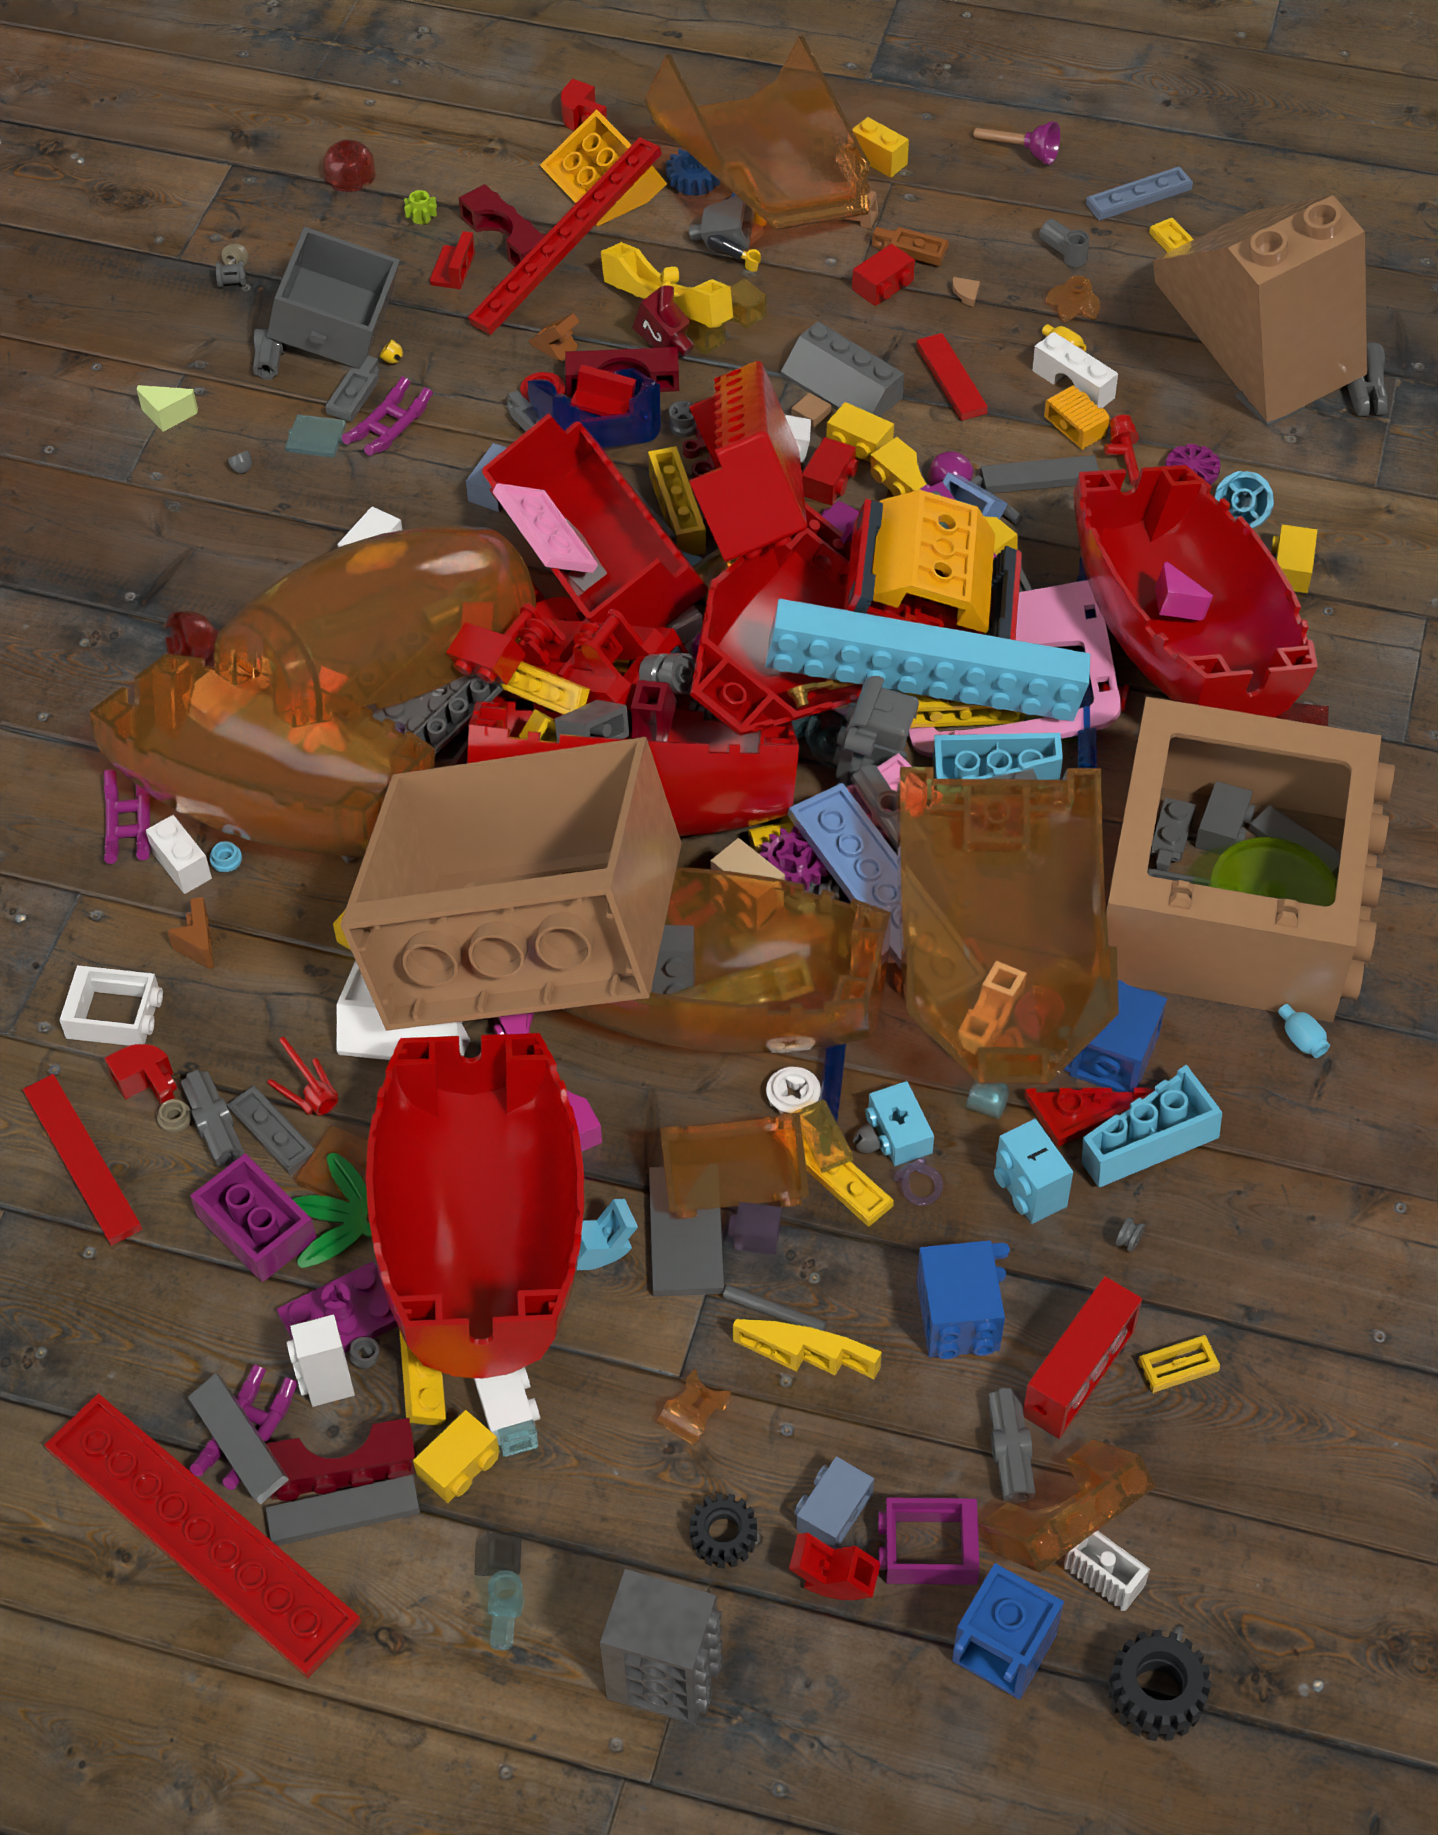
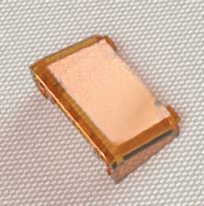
(734, 1164)

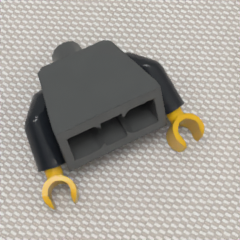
(728, 230)

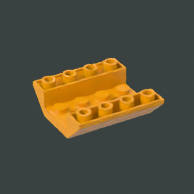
(916, 544)

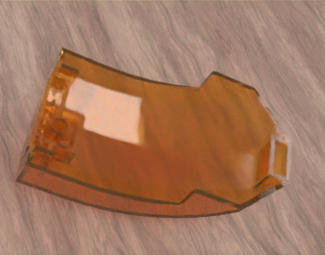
(1005, 919)

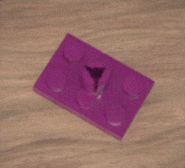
(354, 1300)

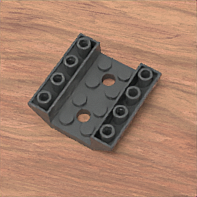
(439, 717)

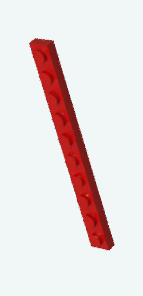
(564, 236)

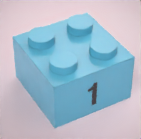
(1033, 1171)

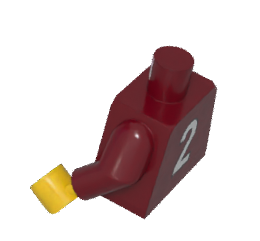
(661, 319)

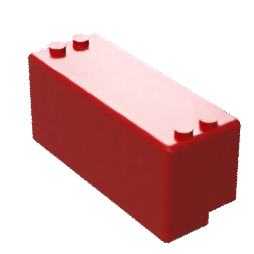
(757, 480)
(644, 567)

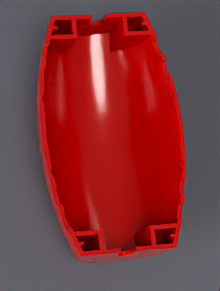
(1252, 642)
(705, 767)
(475, 1200)

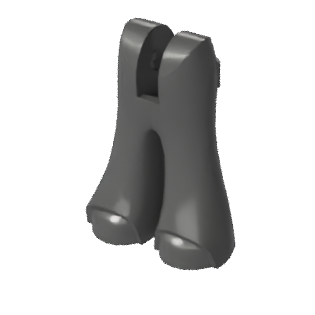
(1373, 390)

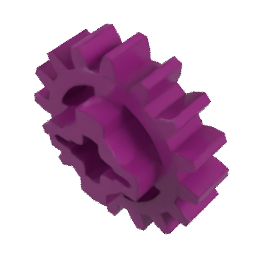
(794, 858)

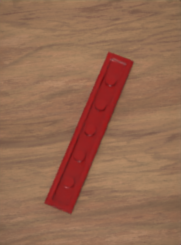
(82, 1160)

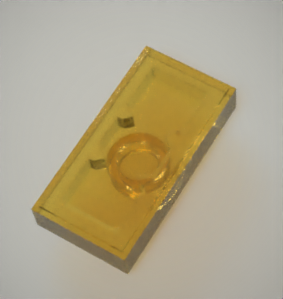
(824, 1136)

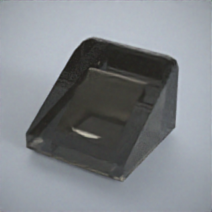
(497, 1553)

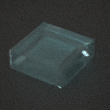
(518, 1438)

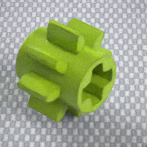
(420, 207)

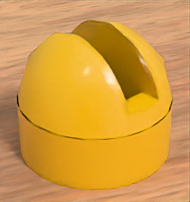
(389, 351)

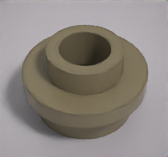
(234, 253)
(174, 1108)

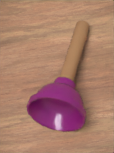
(1042, 142)

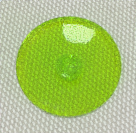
(1275, 870)

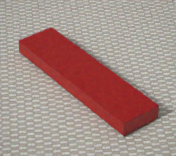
(951, 376)

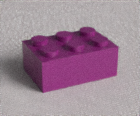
(253, 1217)

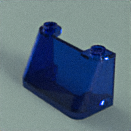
(636, 426)

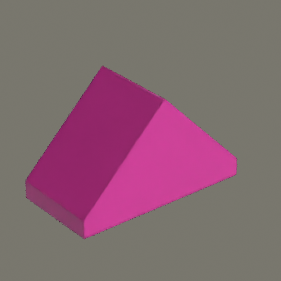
(1180, 595)

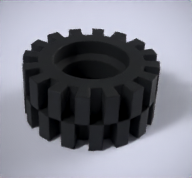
(723, 1551)

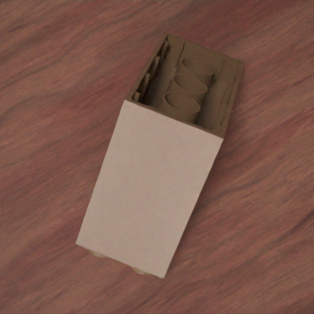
(1277, 301)

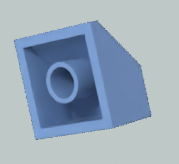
(972, 494)

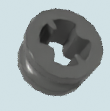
(1130, 1234)

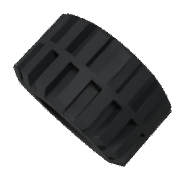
(1172, 1658)

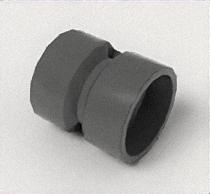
(670, 668)

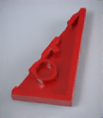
(1078, 1112)

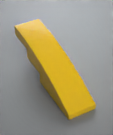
(793, 1343)

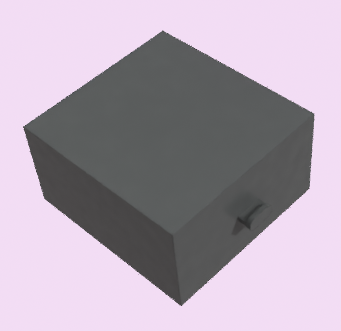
(333, 298)

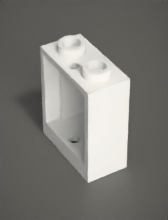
(110, 981)

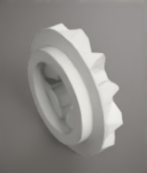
(797, 1079)

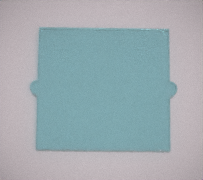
(315, 435)

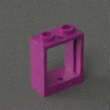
(931, 1510)

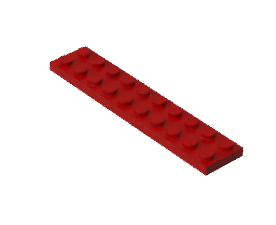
(204, 1535)

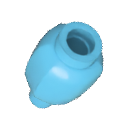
(1304, 1032)

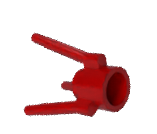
(319, 1096)

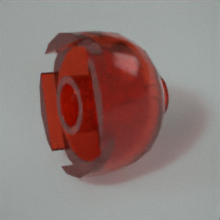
(348, 166)
(191, 635)

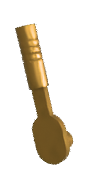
(800, 695)

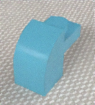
(607, 1237)

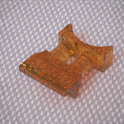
(685, 1419)

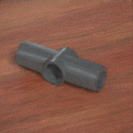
(878, 796)
(212, 1118)
(1011, 1446)

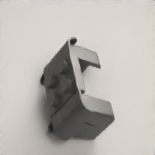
(874, 730)

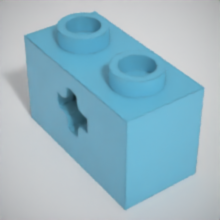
(900, 1123)

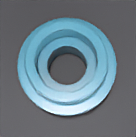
(225, 850)

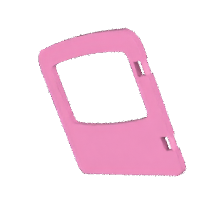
(1055, 619)

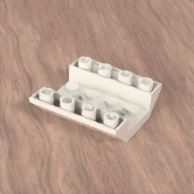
(362, 1031)

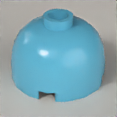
(1248, 496)

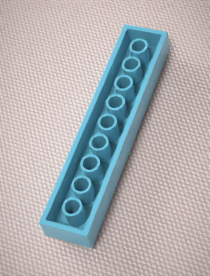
(928, 660)

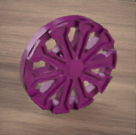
(1196, 463)

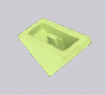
(167, 405)

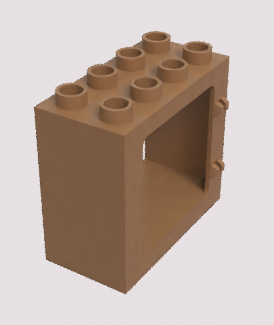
(468, 893)
(1229, 941)

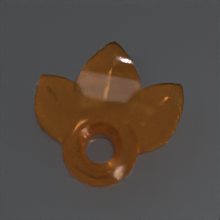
(1073, 300)

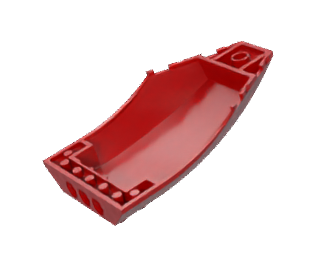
(738, 621)

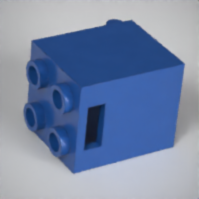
(1125, 1045)
(962, 1298)
(1007, 1631)

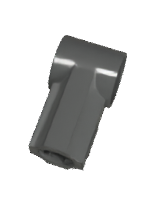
(1070, 243)
(267, 354)

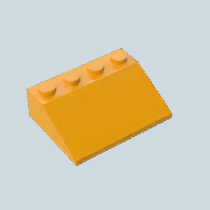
(588, 156)

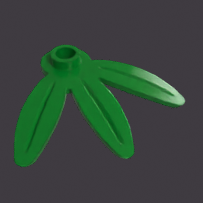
(338, 1211)

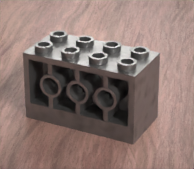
(662, 1647)

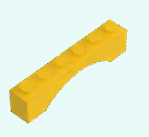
(630, 271)
(898, 470)

